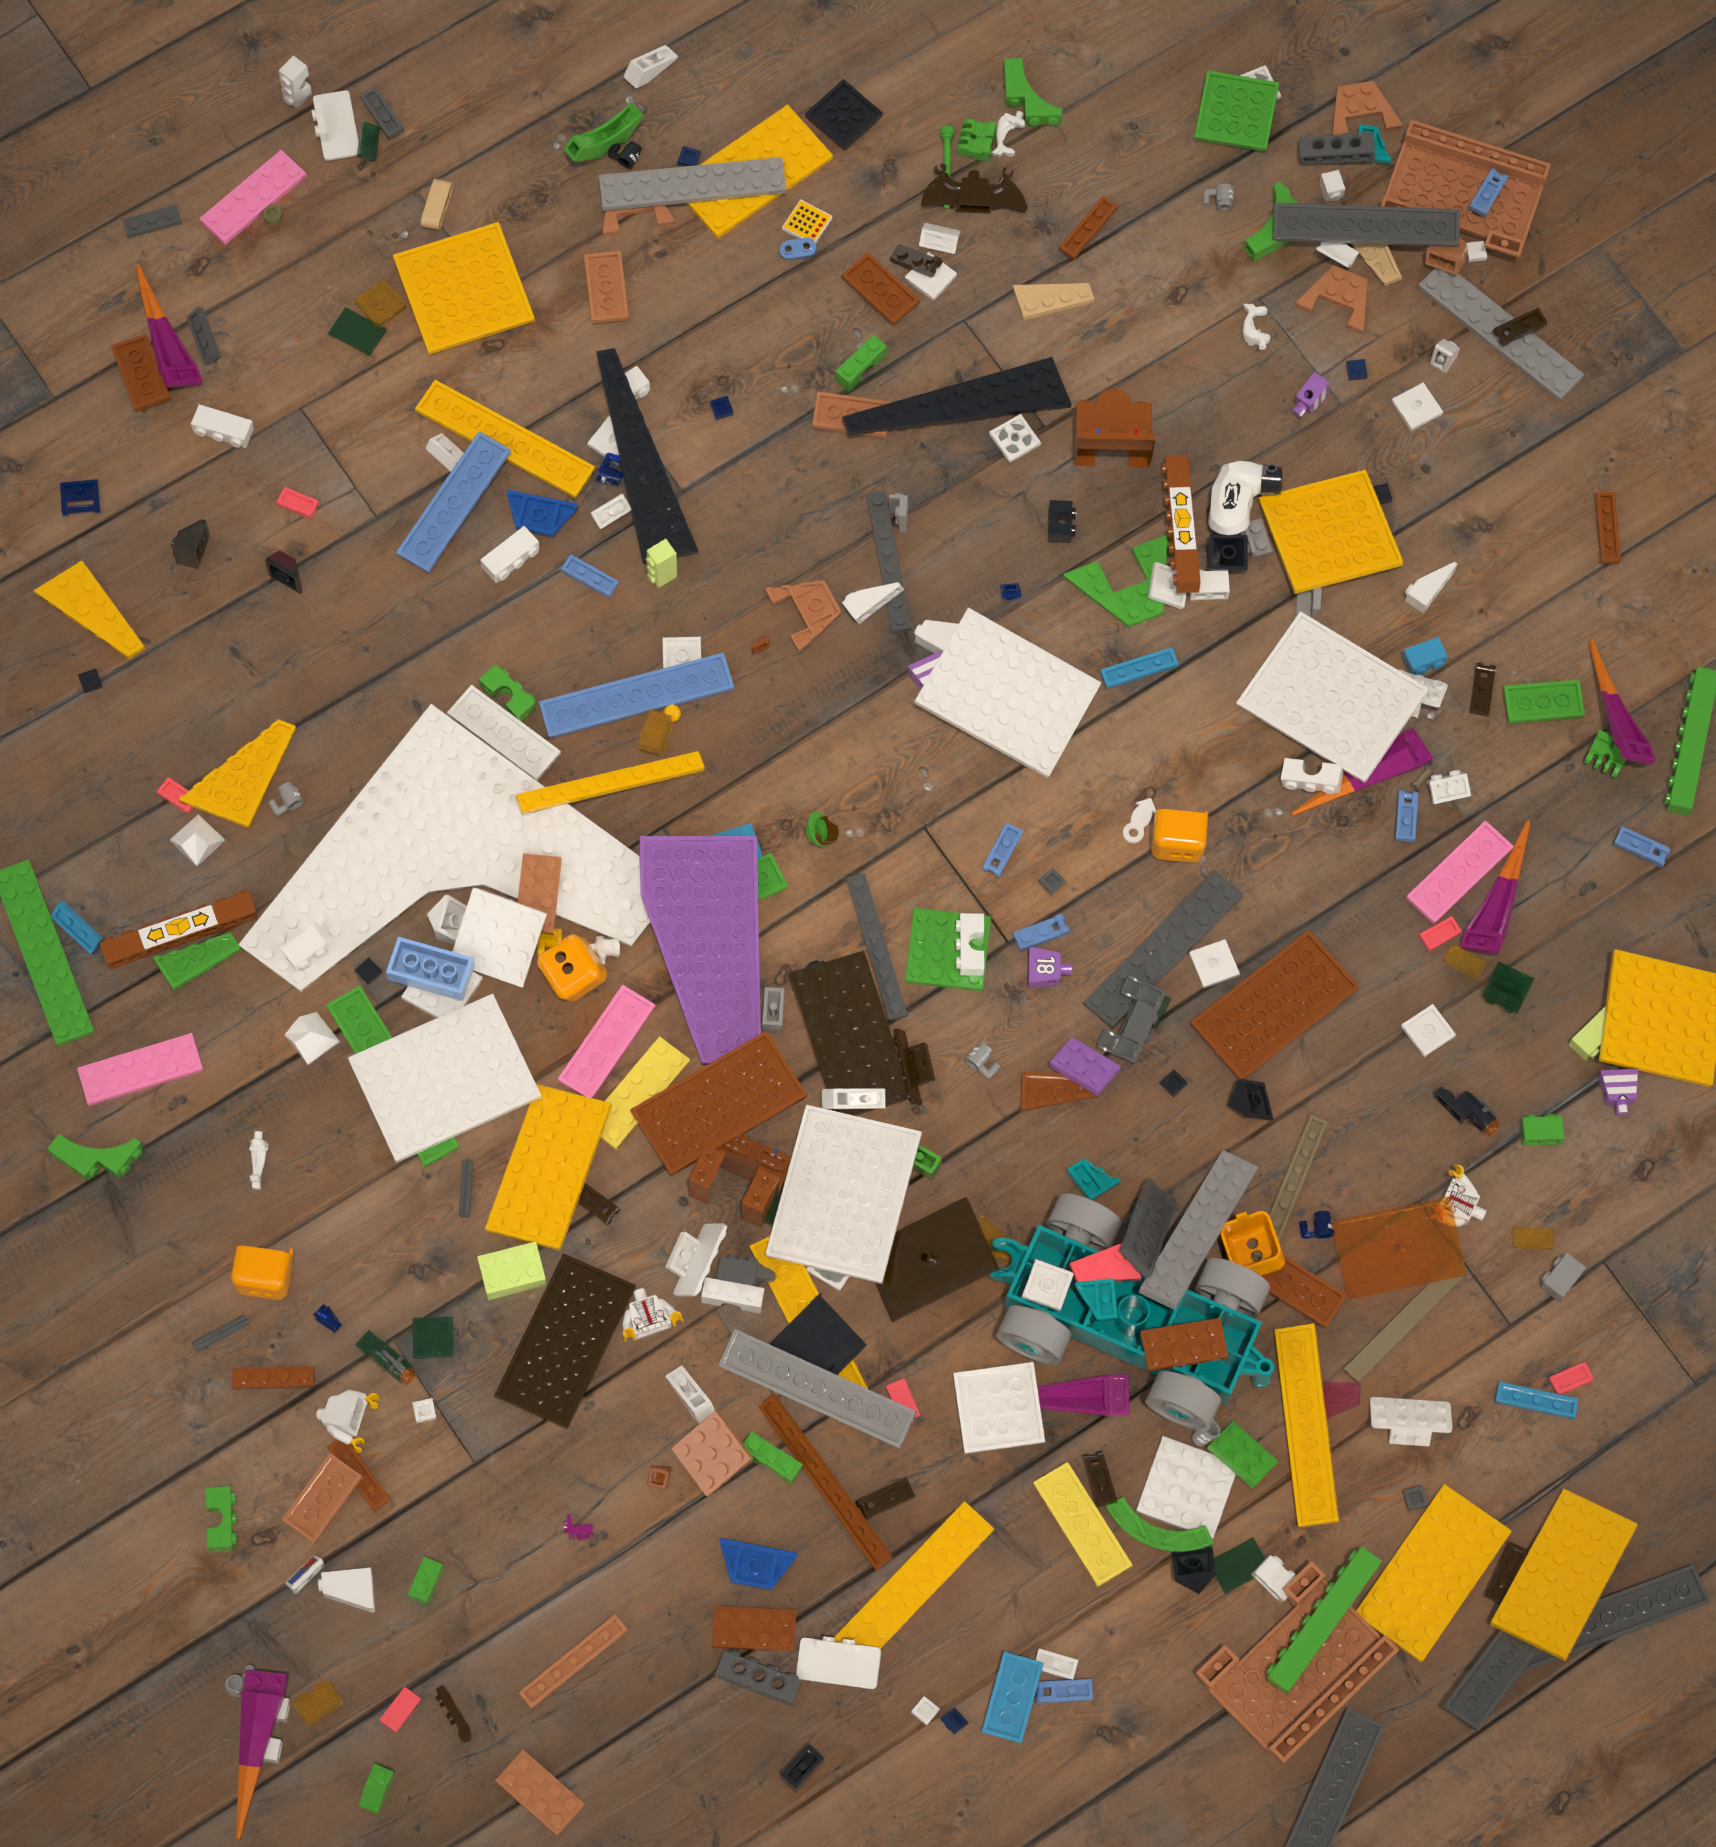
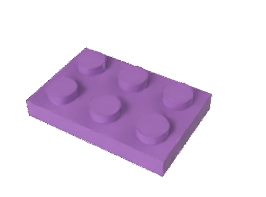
(1084, 1066)

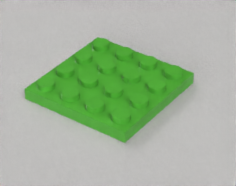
(1236, 111)
(934, 951)

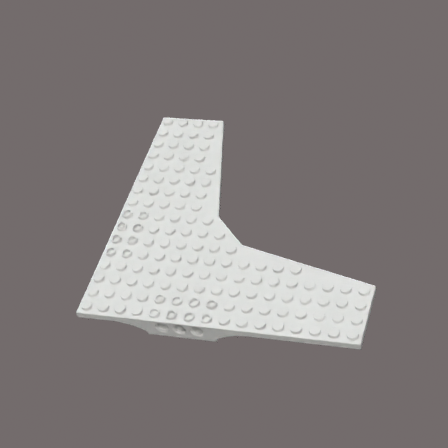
(439, 822)

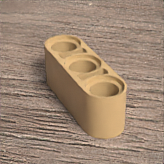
(436, 204)

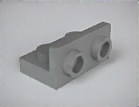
(899, 506)
(1257, 540)

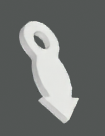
(1140, 819)

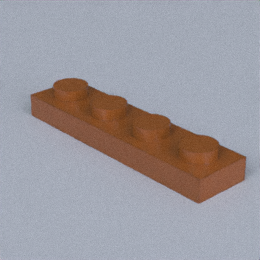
(1088, 227)
(1607, 528)
(273, 1377)
(368, 1486)

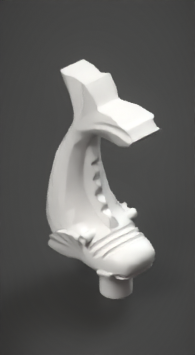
(1004, 125)
(1250, 334)
(258, 1153)

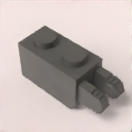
(744, 1271)

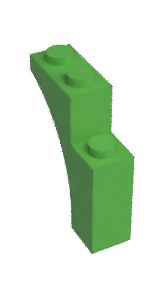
(1021, 94)
(598, 141)
(1262, 242)
(86, 1160)

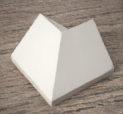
(197, 840)
(447, 919)
(311, 1037)

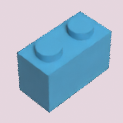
(1424, 657)

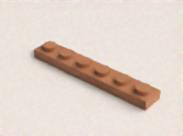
(573, 1661)

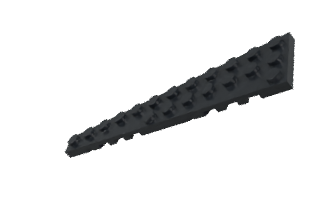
(1005, 392)
(648, 488)

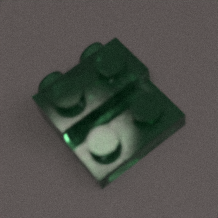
(1508, 988)

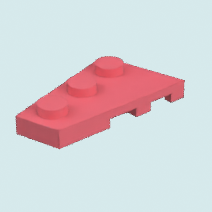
(1104, 1265)

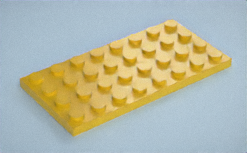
(775, 137)
(548, 1168)
(1433, 1573)
(1564, 1574)

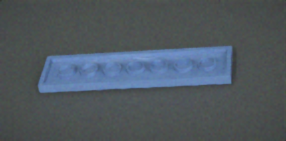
(453, 502)

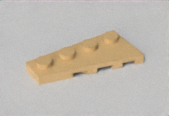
(1379, 261)
(1050, 298)

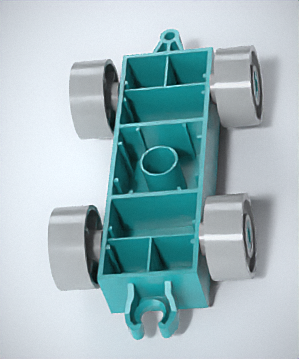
(1179, 1394)

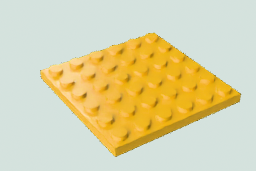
(463, 288)
(1330, 531)
(1660, 1018)

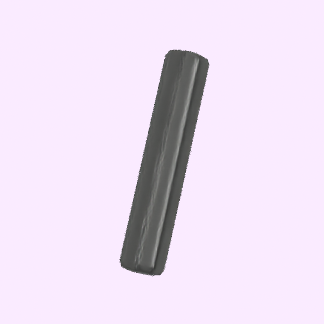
(465, 1188)
(220, 1333)

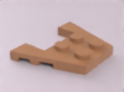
(1362, 101)
(611, 226)
(1341, 289)
(814, 605)

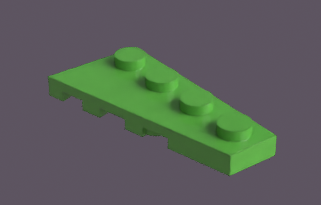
(187, 964)

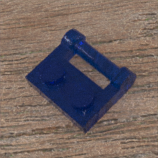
(80, 491)

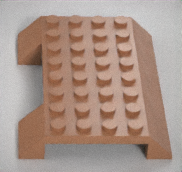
(1447, 172)
(1333, 1676)

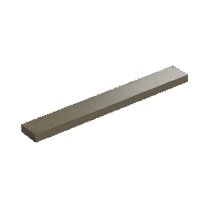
(1296, 1175)
(1399, 1328)

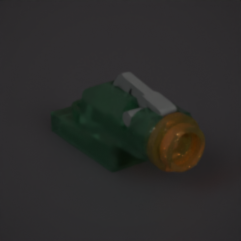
(386, 1358)

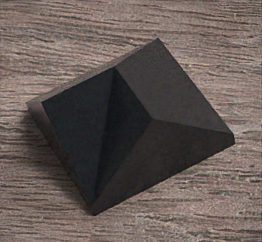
(1228, 552)
(284, 569)
(1251, 1100)
(1194, 1568)

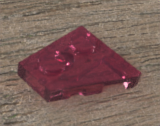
(1340, 1396)

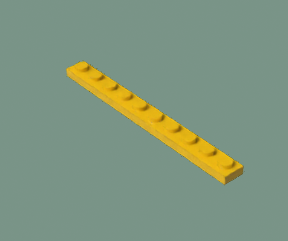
(609, 782)

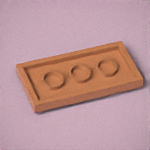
(606, 287)
(831, 408)
(540, 885)
(322, 1498)
(540, 1792)

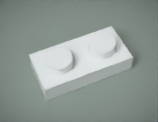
(610, 511)
(1057, 1664)

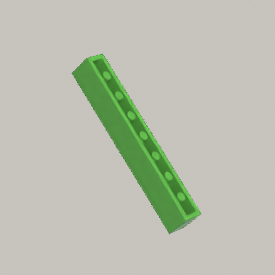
(1692, 741)
(1323, 1621)

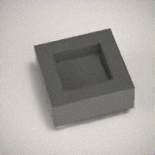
(1052, 881)
(1415, 1498)

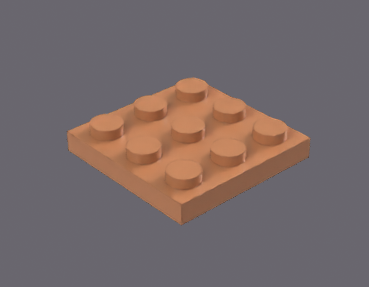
(712, 1453)

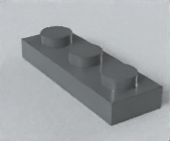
(381, 113)
(152, 221)
(203, 336)

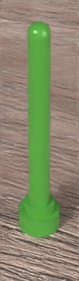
(947, 134)

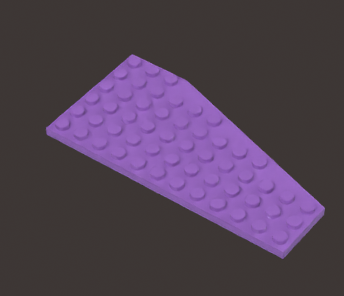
(707, 928)

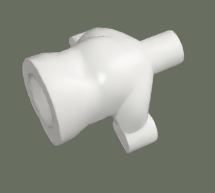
(606, 947)

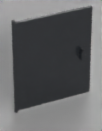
(820, 1337)

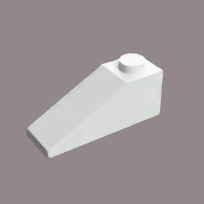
(648, 66)
(1428, 587)
(868, 601)
(853, 1098)
(690, 1394)

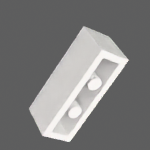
(222, 426)
(510, 555)

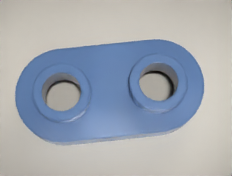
(798, 248)

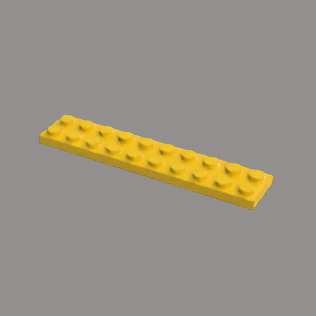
(527, 449)
(793, 1292)
(1306, 1426)
(917, 1579)

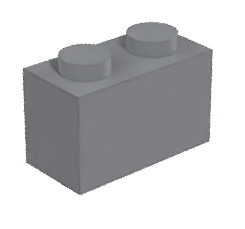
(773, 1010)
(1563, 1277)

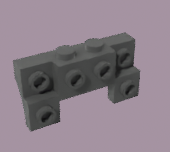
(1137, 1022)

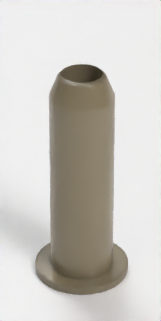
(1421, 779)

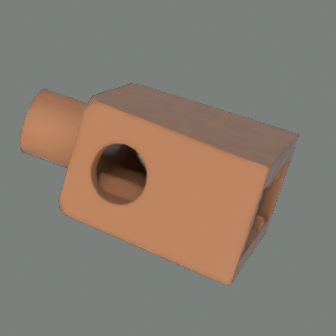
(1447, 258)

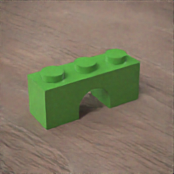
(869, 354)
(498, 681)
(777, 1461)
(222, 1501)

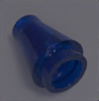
(327, 1318)

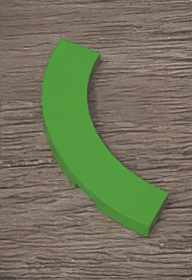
(1157, 1537)

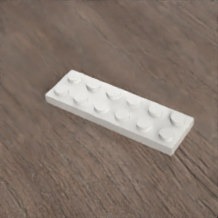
(504, 733)

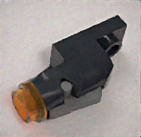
(1469, 1107)

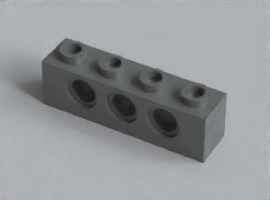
(1344, 154)
(785, 1695)

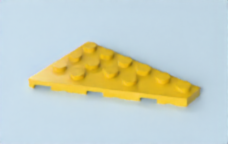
(241, 782)

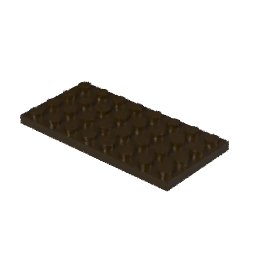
(849, 1028)
(565, 1341)

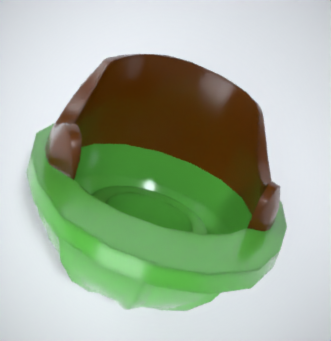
(821, 830)

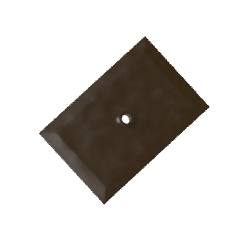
(955, 1254)

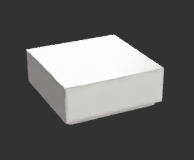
(1476, 251)
(424, 1410)
(925, 1710)

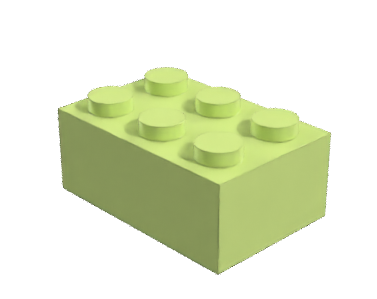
(512, 1270)

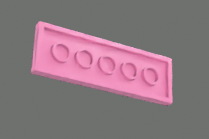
(252, 196)
(1459, 872)
(606, 1042)
(140, 1069)

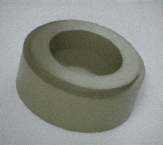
(272, 215)

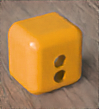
(1179, 835)
(587, 968)
(1253, 1226)
(262, 1272)

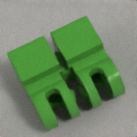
(976, 139)
(1603, 747)

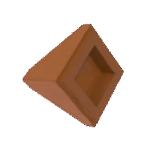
(760, 645)
(659, 1476)

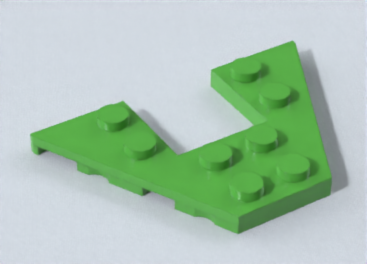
(1129, 604)

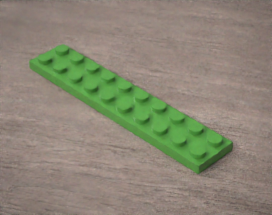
(43, 954)
(364, 1030)

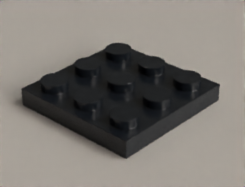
(844, 114)

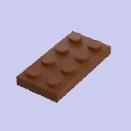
(880, 288)
(140, 372)
(1305, 1292)
(1184, 1344)
(754, 1629)

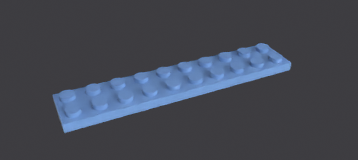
(636, 695)

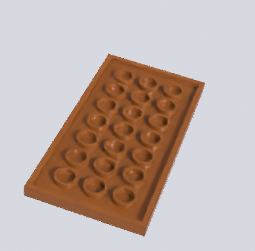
(1274, 1005)
(718, 1103)

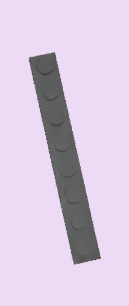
(888, 559)
(876, 947)

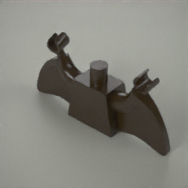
(974, 193)

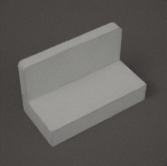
(1309, 602)

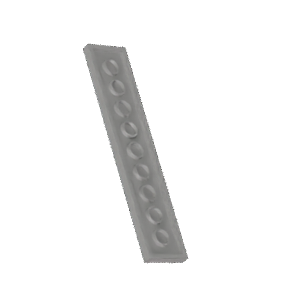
(692, 184)
(1483, 315)
(1198, 1229)
(817, 1388)

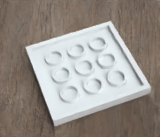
(500, 936)
(999, 1408)
(1186, 1487)

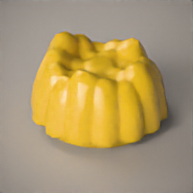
(674, 711)

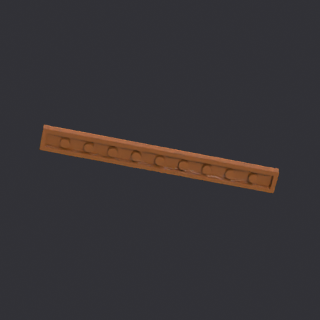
(825, 1482)

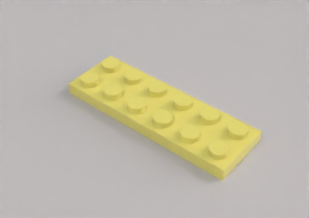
(647, 1078)
(1082, 1524)

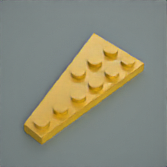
(87, 604)

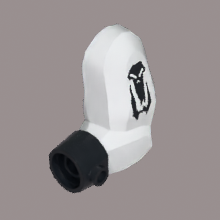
(1235, 491)

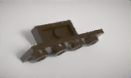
(916, 1065)

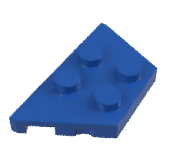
(539, 513)
(755, 1564)

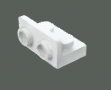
(1448, 787)

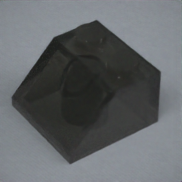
(191, 544)

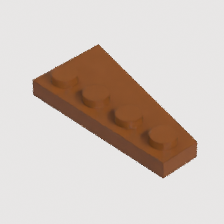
(1050, 1089)

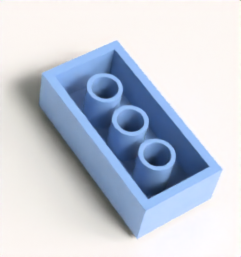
(430, 968)

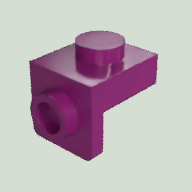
(581, 1532)

